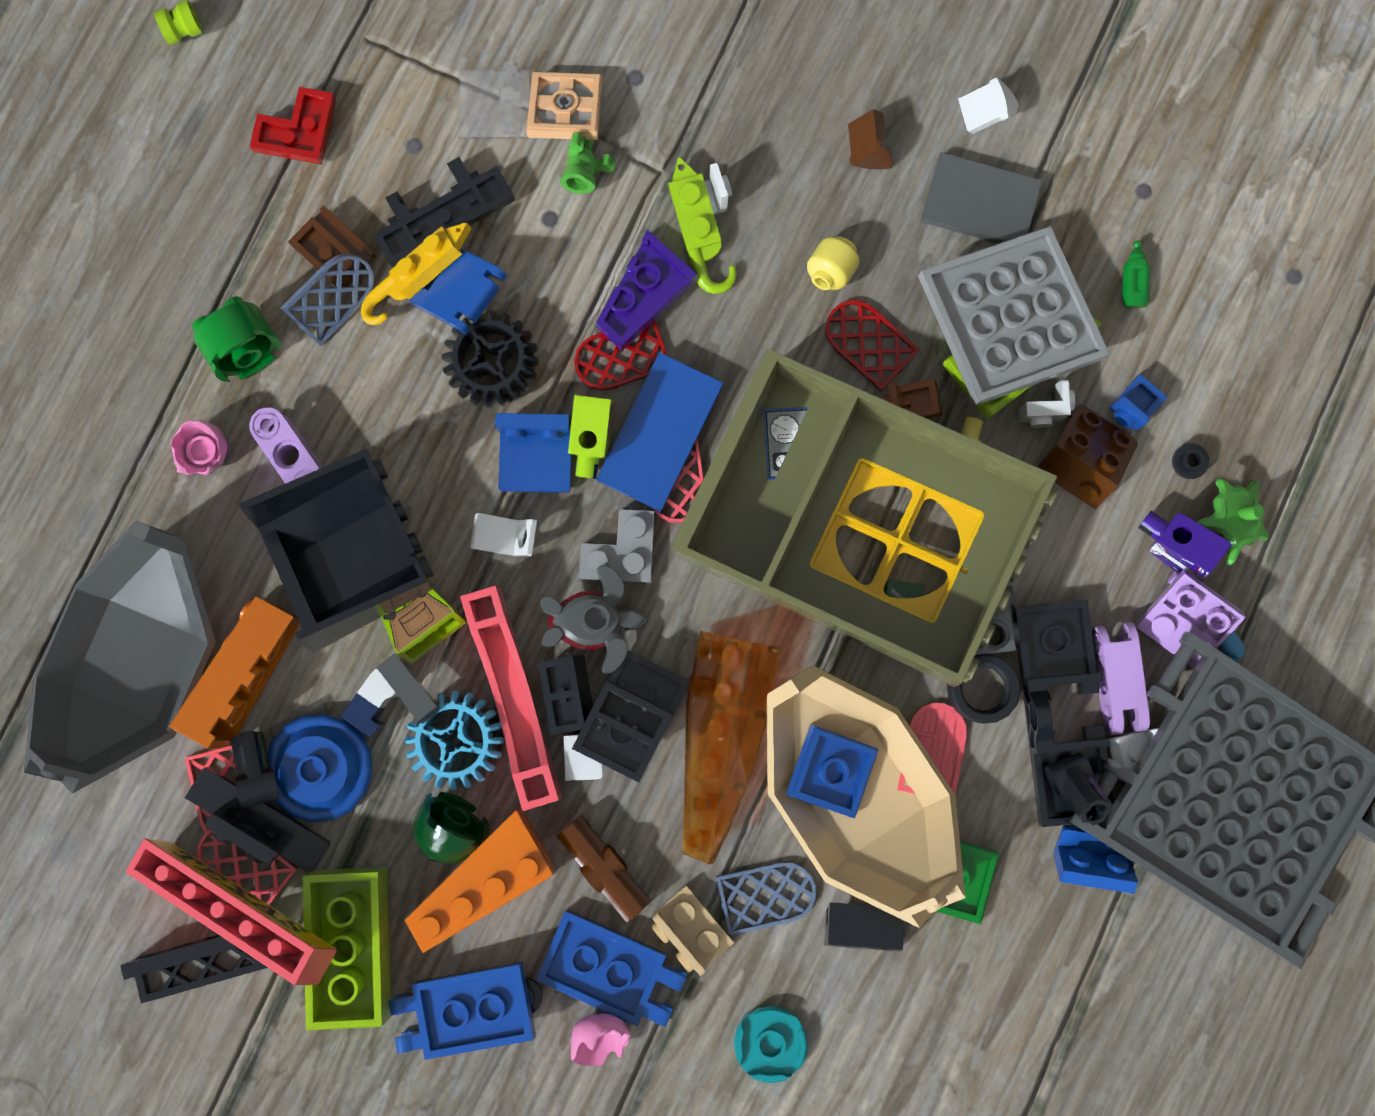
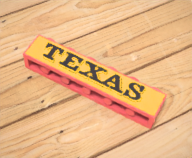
(232, 912)

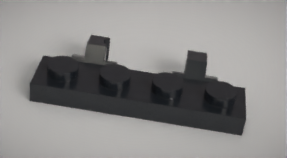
(467, 202)

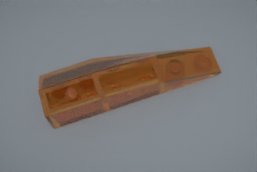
(723, 735)

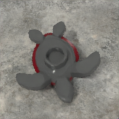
(593, 620)

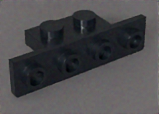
(257, 829)

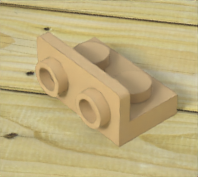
(691, 930)

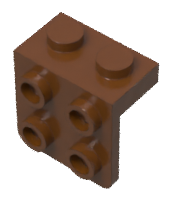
(1089, 456)

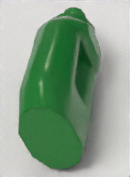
(1136, 279)

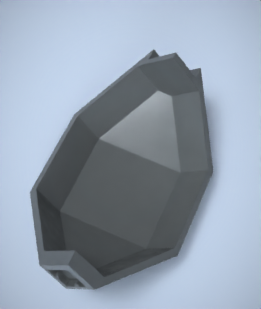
(119, 660)

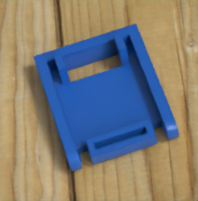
(460, 291)

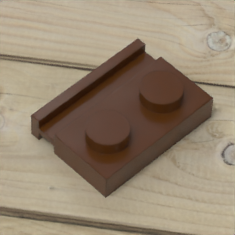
(327, 237)

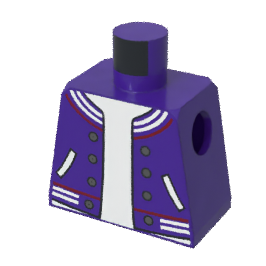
(1197, 548)

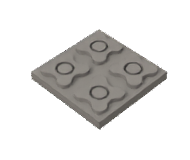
(1013, 315)

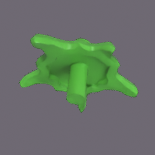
(1237, 516)

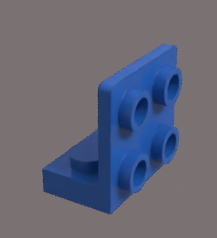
(534, 452)

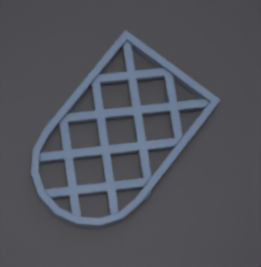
(320, 274)
(776, 894)

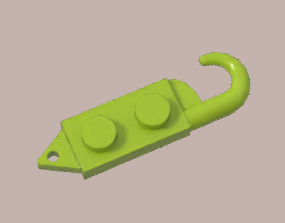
(698, 225)

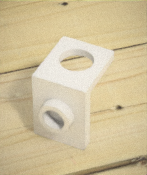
(718, 190)
(503, 535)

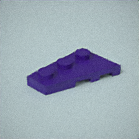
(647, 290)

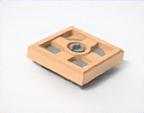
(564, 105)

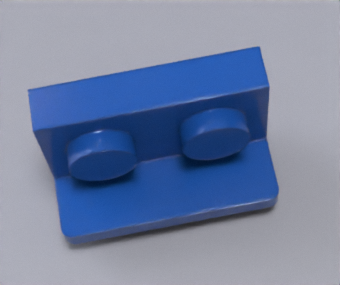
(1091, 863)

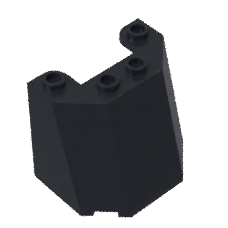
(340, 548)

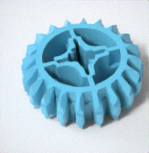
(448, 756)

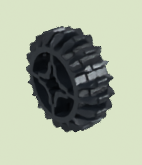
(480, 367)

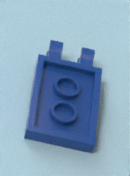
(608, 970)
(467, 1011)

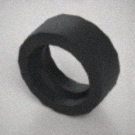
(1007, 704)

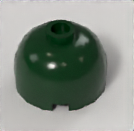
(448, 828)

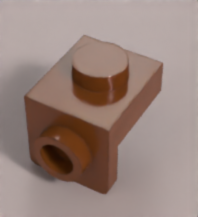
(917, 397)

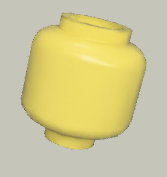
(833, 263)

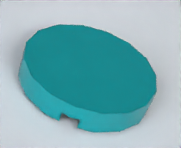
(770, 1043)

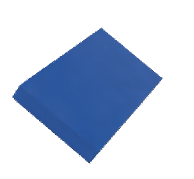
(660, 432)

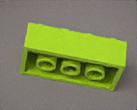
(353, 916)

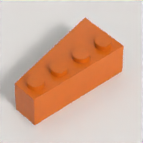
(237, 675)
(493, 875)

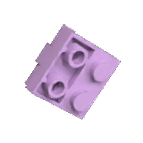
(1190, 608)

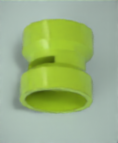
(178, 22)

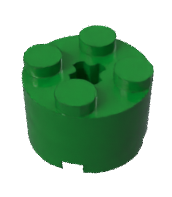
(235, 339)

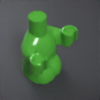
(582, 165)

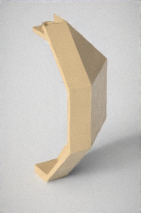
(901, 844)

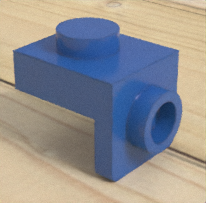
(1137, 403)

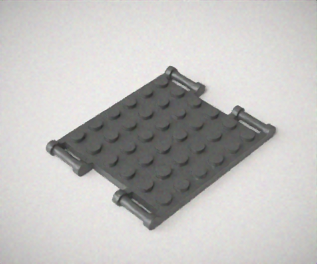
(1241, 800)

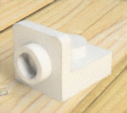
(1130, 747)

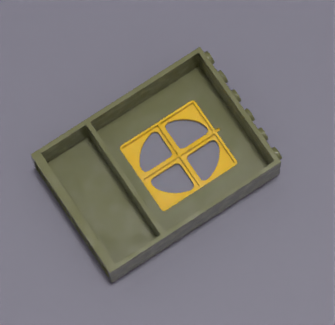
(783, 531)

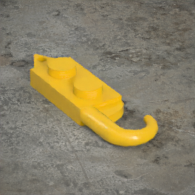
(417, 269)

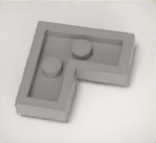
(630, 556)

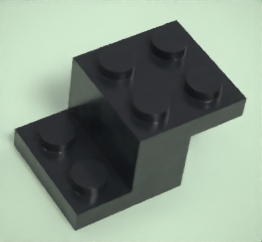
(631, 716)

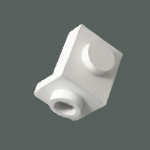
(1043, 413)

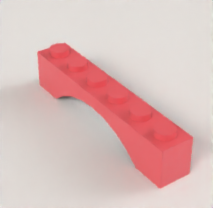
(518, 714)

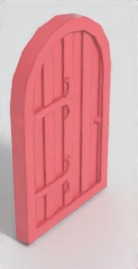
(943, 737)

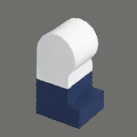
(369, 705)

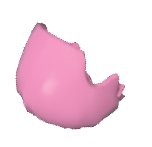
(198, 448)
(596, 1038)

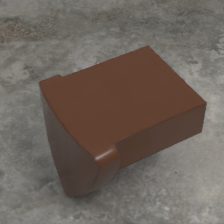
(869, 142)

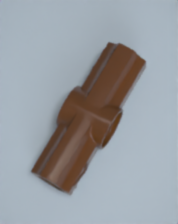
(604, 868)

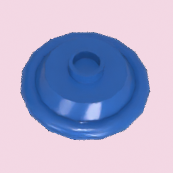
(320, 767)

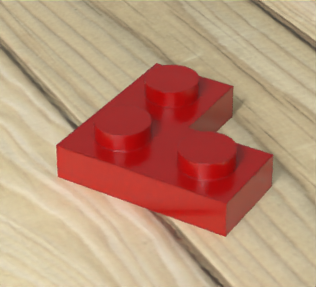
(302, 136)

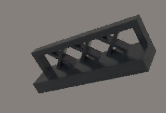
(179, 955)

